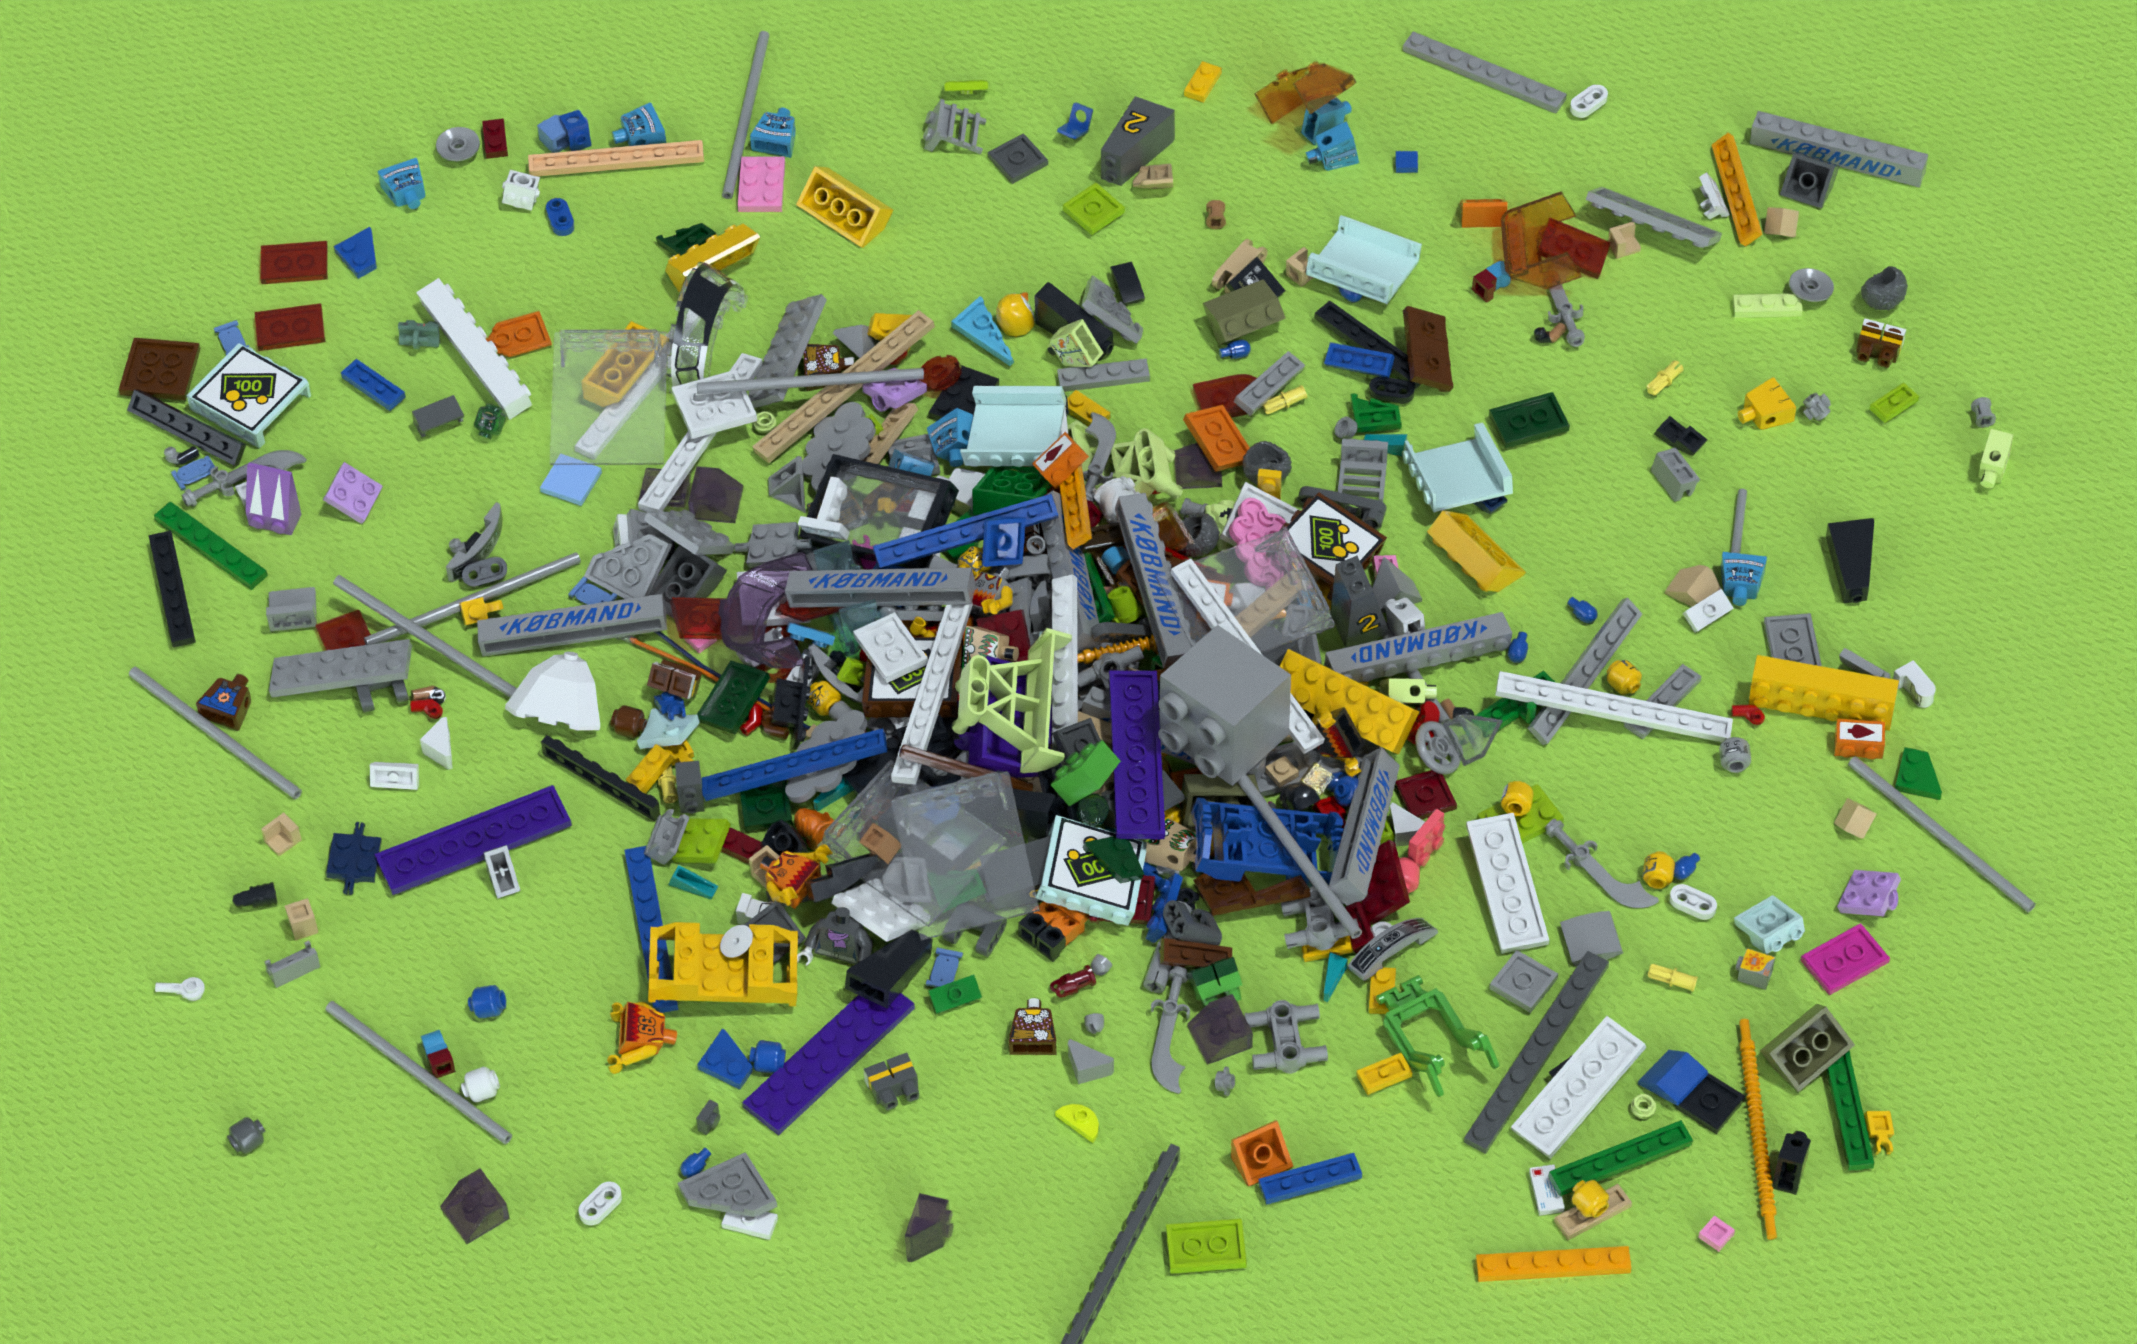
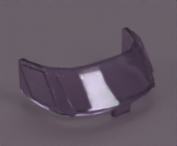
(748, 607)

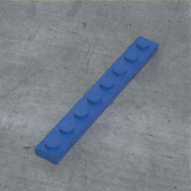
(959, 532)
(794, 764)
(648, 916)

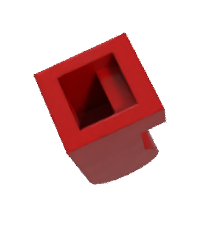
(1428, 712)

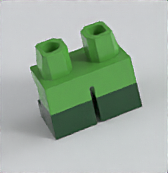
(1216, 979)

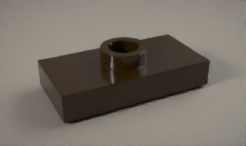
(1104, 537)

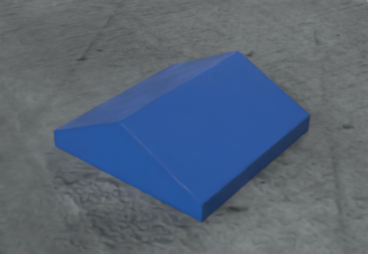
(1003, 541)
(1674, 1076)

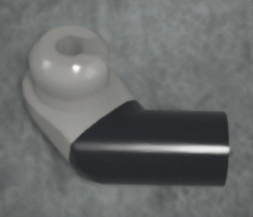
(180, 458)
(456, 544)

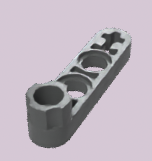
(1369, 510)
(1120, 632)

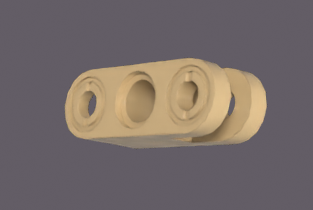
(1236, 263)

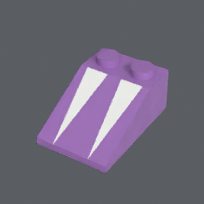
(271, 499)

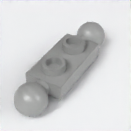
(909, 612)

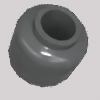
(246, 1135)

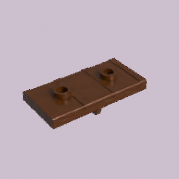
(1427, 348)

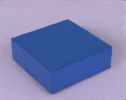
(1406, 161)

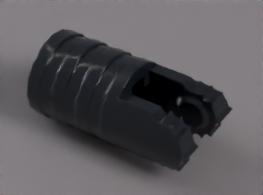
(256, 896)

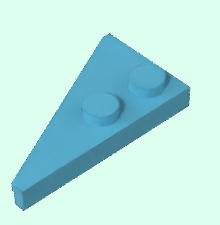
(979, 327)

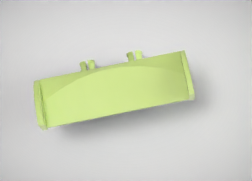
(1143, 454)
(980, 677)

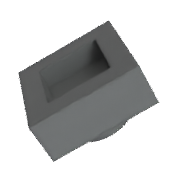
(708, 1117)

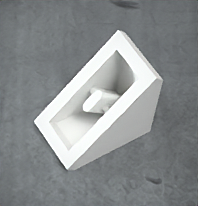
(437, 744)
(1403, 824)

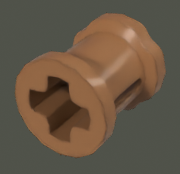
(1215, 214)

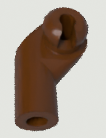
(772, 729)

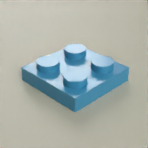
(801, 632)

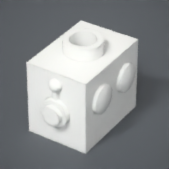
(520, 190)

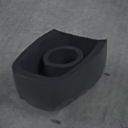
(1298, 797)
(784, 837)

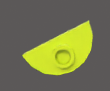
(1080, 1119)

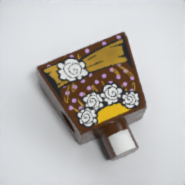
(824, 360)
(1032, 1031)

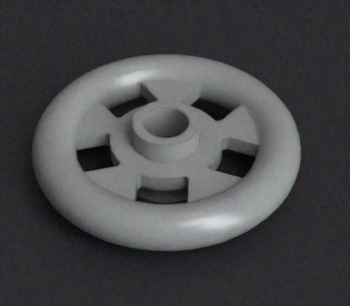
(1438, 748)

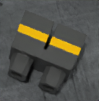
(892, 1081)

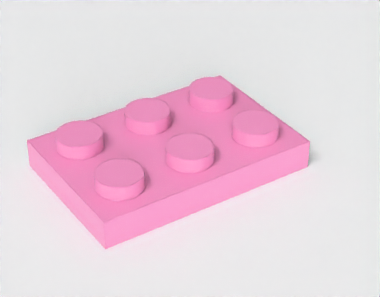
(761, 184)

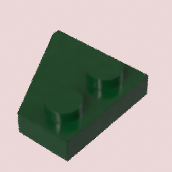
(685, 238)
(1116, 857)

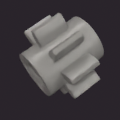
(1816, 406)

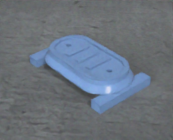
(230, 336)
(193, 472)
(590, 594)
(944, 967)

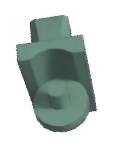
(419, 334)

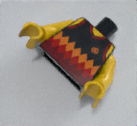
(1341, 737)

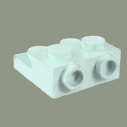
(1770, 924)

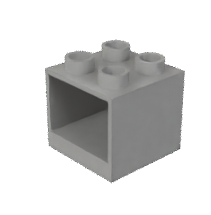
(1224, 705)

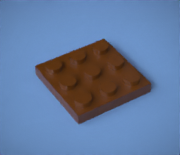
(160, 368)

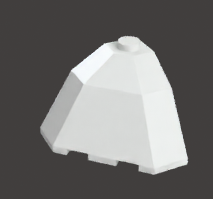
(560, 692)

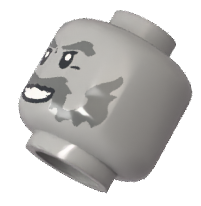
(1735, 754)

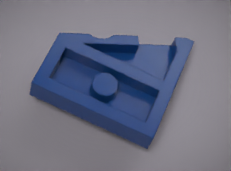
(358, 253)
(726, 1061)

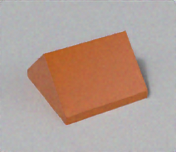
(1482, 212)
(1260, 1153)

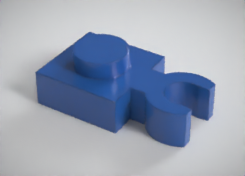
(670, 704)

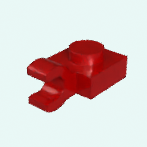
(1329, 804)

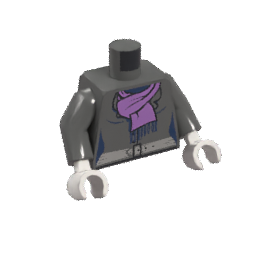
(838, 938)

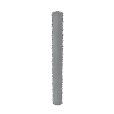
(1739, 521)

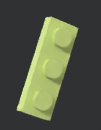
(1767, 305)

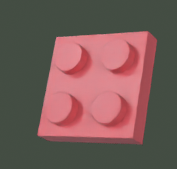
(1427, 839)

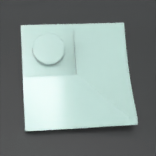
(666, 732)

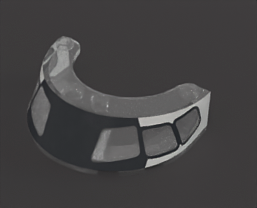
(700, 310)

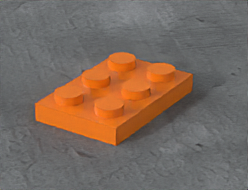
(1217, 437)

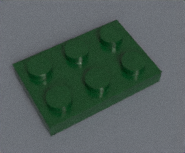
(1529, 420)
(733, 697)
(765, 806)

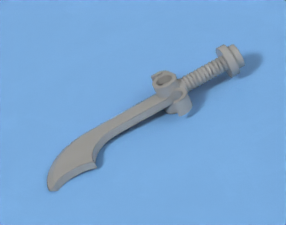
(1566, 314)
(1105, 434)
(222, 479)
(1627, 894)
(1163, 1066)

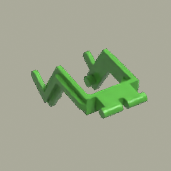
(1415, 1001)

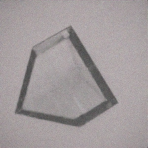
(1471, 735)

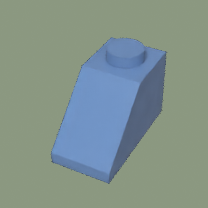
(554, 134)

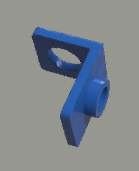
(1074, 127)
(577, 132)

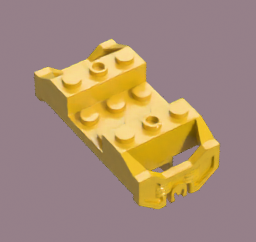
(709, 975)

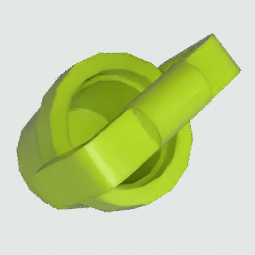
(1125, 606)

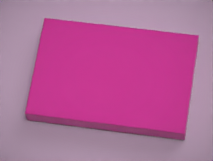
(1845, 959)

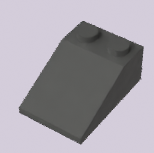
(687, 577)

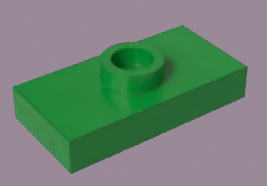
(954, 994)

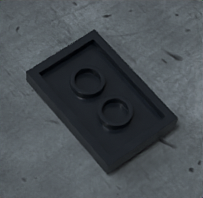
(960, 393)

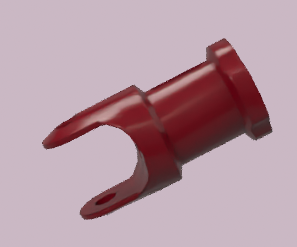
(1073, 982)

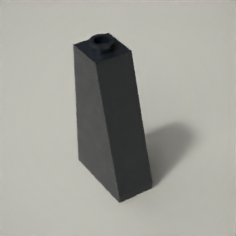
(1057, 310)
(1851, 555)
(1035, 812)
(889, 969)

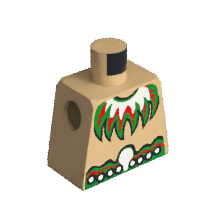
(987, 643)
(1174, 850)

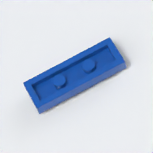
(1359, 360)
(373, 384)
(1168, 891)

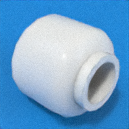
(480, 1084)

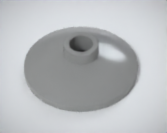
(457, 144)
(1811, 285)

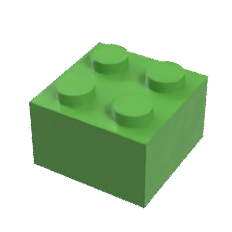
(1085, 772)

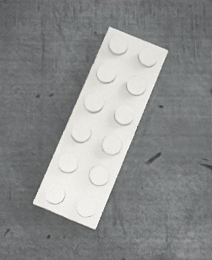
(1507, 883)
(1578, 1087)

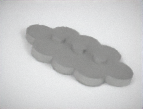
(842, 435)
(805, 786)

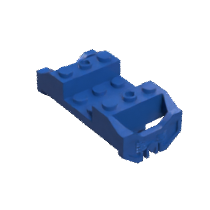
(1248, 843)

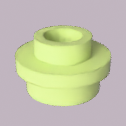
(762, 418)
(1643, 1100)

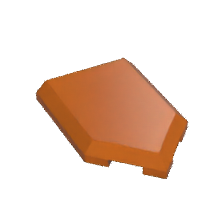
(520, 335)

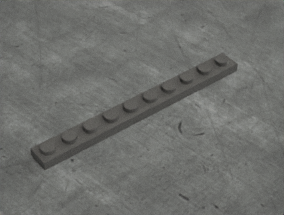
(1536, 1052)
(1124, 1245)

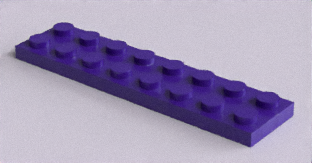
(1138, 747)
(467, 839)
(824, 1060)

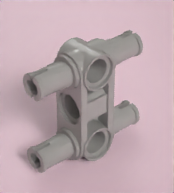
(1120, 660)
(1321, 929)
(1286, 1037)

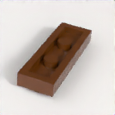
(1191, 954)

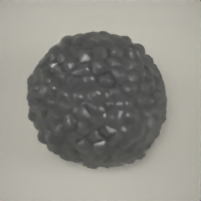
(1885, 289)
(1265, 456)
(1203, 532)

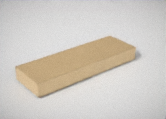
(1574, 1223)

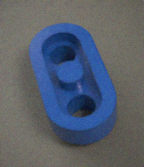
(560, 217)

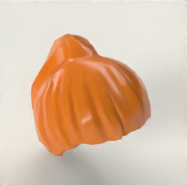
(812, 825)

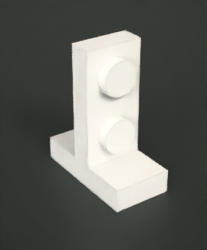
(829, 513)

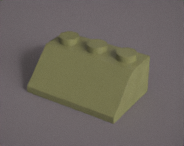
(1243, 311)
(1211, 789)
(1807, 1047)

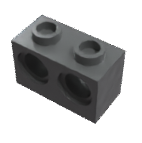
(689, 787)

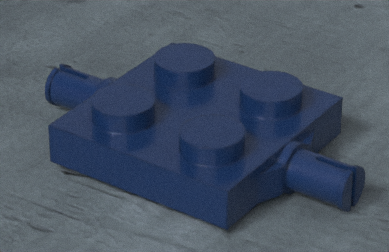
(353, 858)

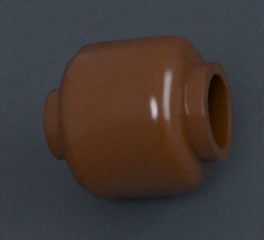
(628, 721)

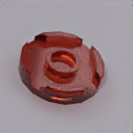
(941, 373)

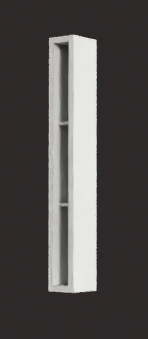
(474, 348)

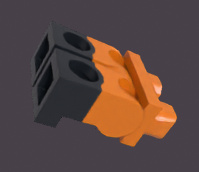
(1051, 928)

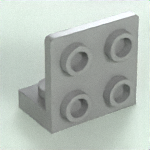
(292, 609)

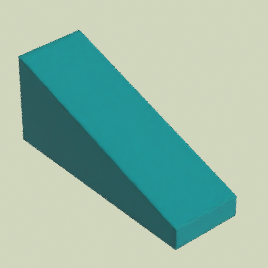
(1395, 441)
(827, 798)
(692, 883)
(1336, 968)

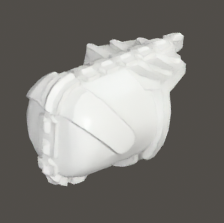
(1108, 493)

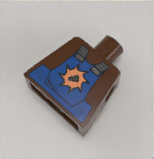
(226, 702)

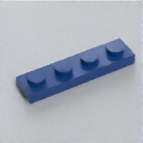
(1310, 1178)

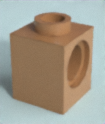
(880, 842)

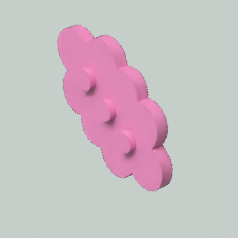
(1253, 522)

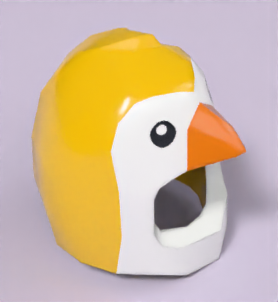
(1015, 314)

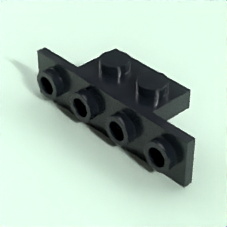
(790, 703)

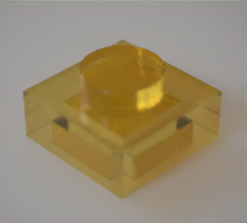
(1317, 777)

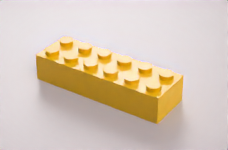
(1821, 691)
(1373, 713)

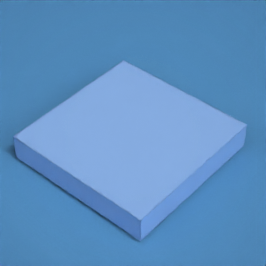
(571, 482)

